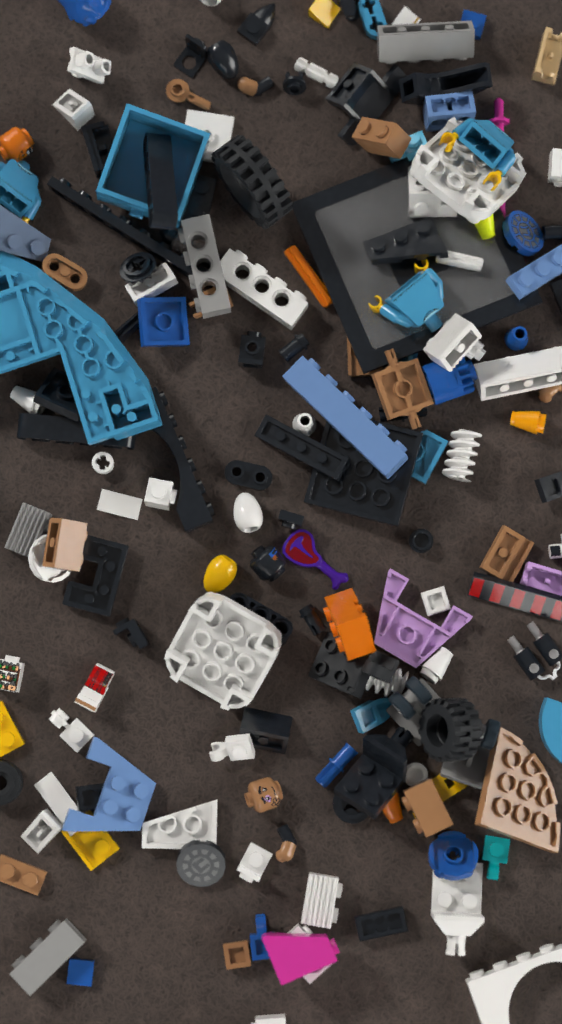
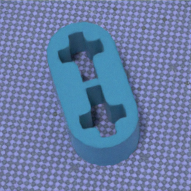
(367, 18)

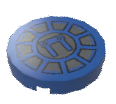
(523, 233)

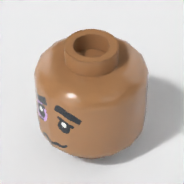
(263, 794)

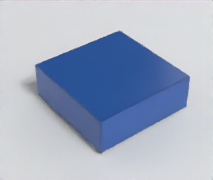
(80, 972)

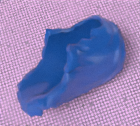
(85, 11)

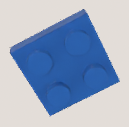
(163, 321)

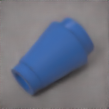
(513, 342)

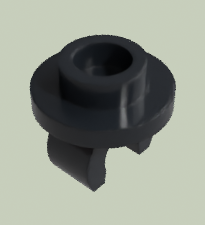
(294, 84)

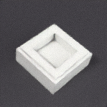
(435, 601)

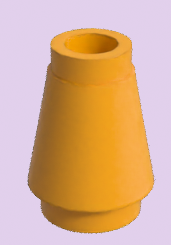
(529, 421)

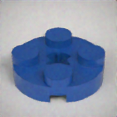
(453, 869)

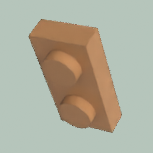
(21, 875)

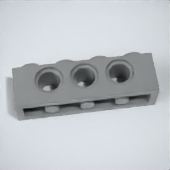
(201, 228)

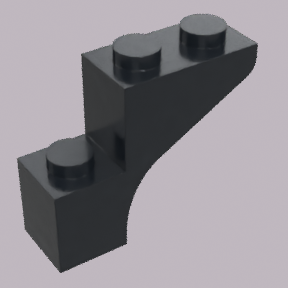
(464, 79)

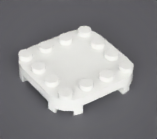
(459, 177)
(223, 650)

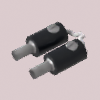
(529, 662)

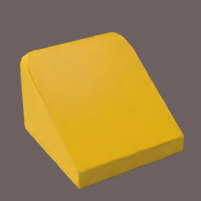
(324, 12)

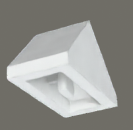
(74, 108)
(42, 830)

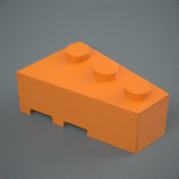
(349, 624)

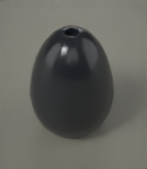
(223, 59)

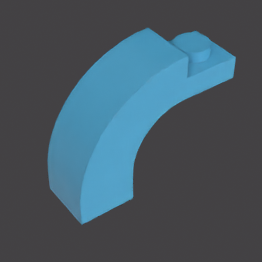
(551, 727)

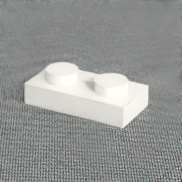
(159, 282)

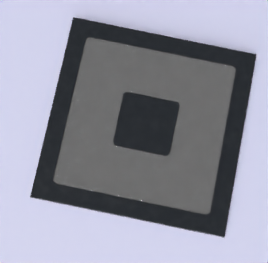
(378, 203)

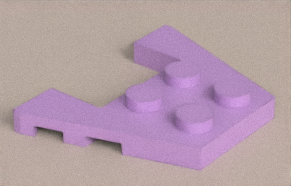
(408, 633)

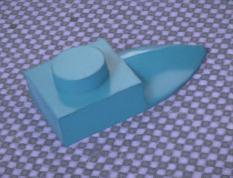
(370, 714)

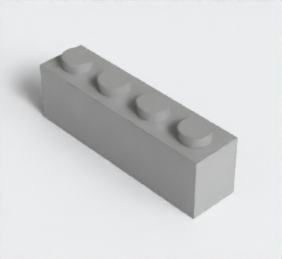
(425, 41)

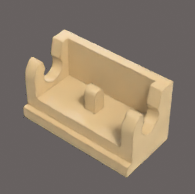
(548, 57)

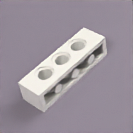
(286, 315)

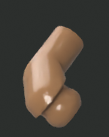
(546, 394)

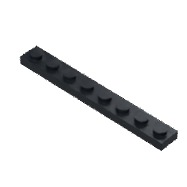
(121, 225)

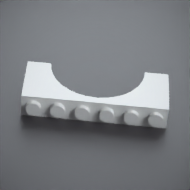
(493, 988)

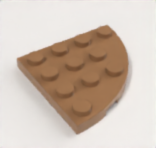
(518, 795)

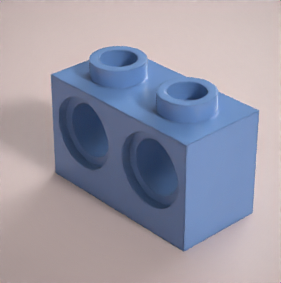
(442, 107)

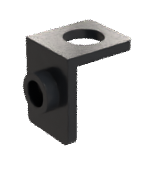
(193, 48)

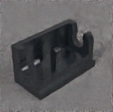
(98, 144)

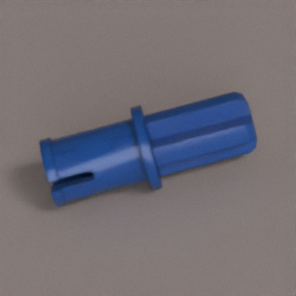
(336, 765)

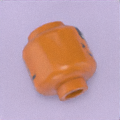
(16, 144)

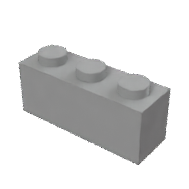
(47, 955)

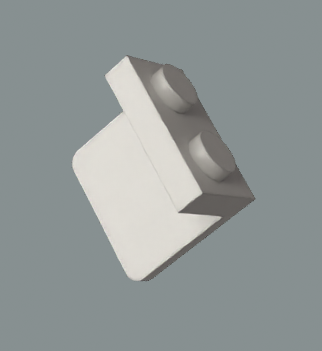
(424, 203)

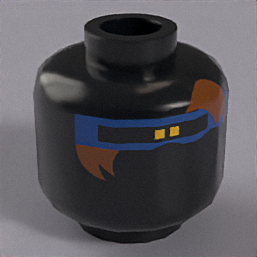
(267, 563)

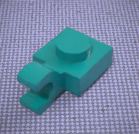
(495, 852)

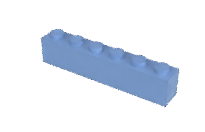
(345, 417)

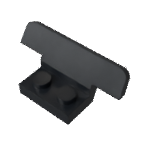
(363, 95)

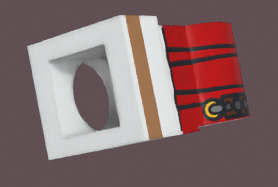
(95, 687)

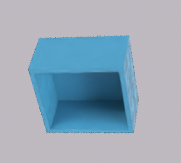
(124, 171)

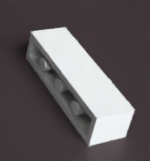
(519, 373)

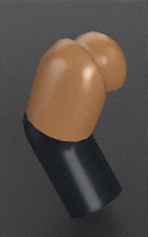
(254, 88)
(288, 845)

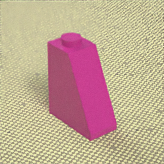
(299, 953)

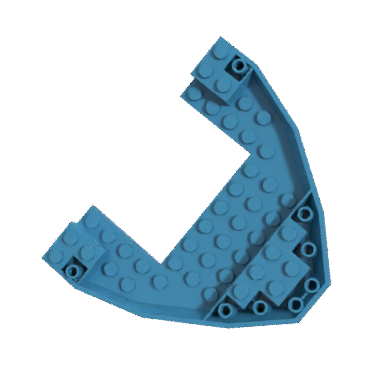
(46, 321)

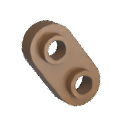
(65, 272)

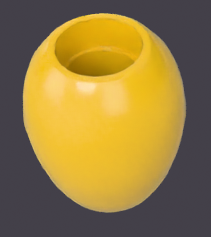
(219, 573)

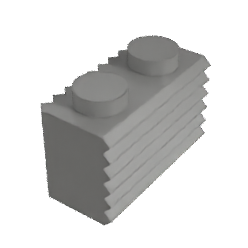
(28, 527)

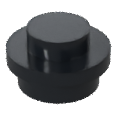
(421, 541)

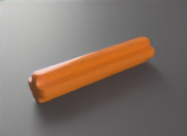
(308, 275)

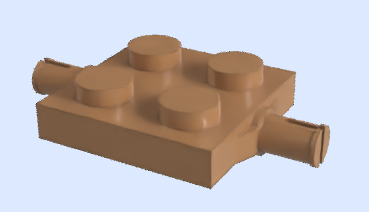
(402, 389)

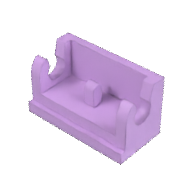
(542, 578)

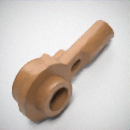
(178, 92)

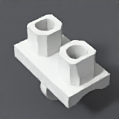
(88, 66)

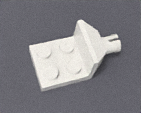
(457, 908)

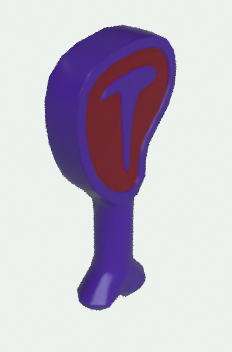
(301, 551)

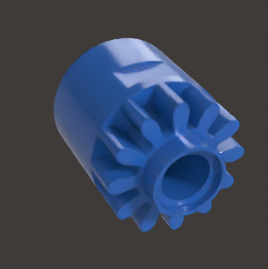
(449, 385)

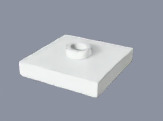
(217, 125)

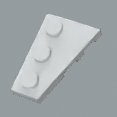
(181, 827)

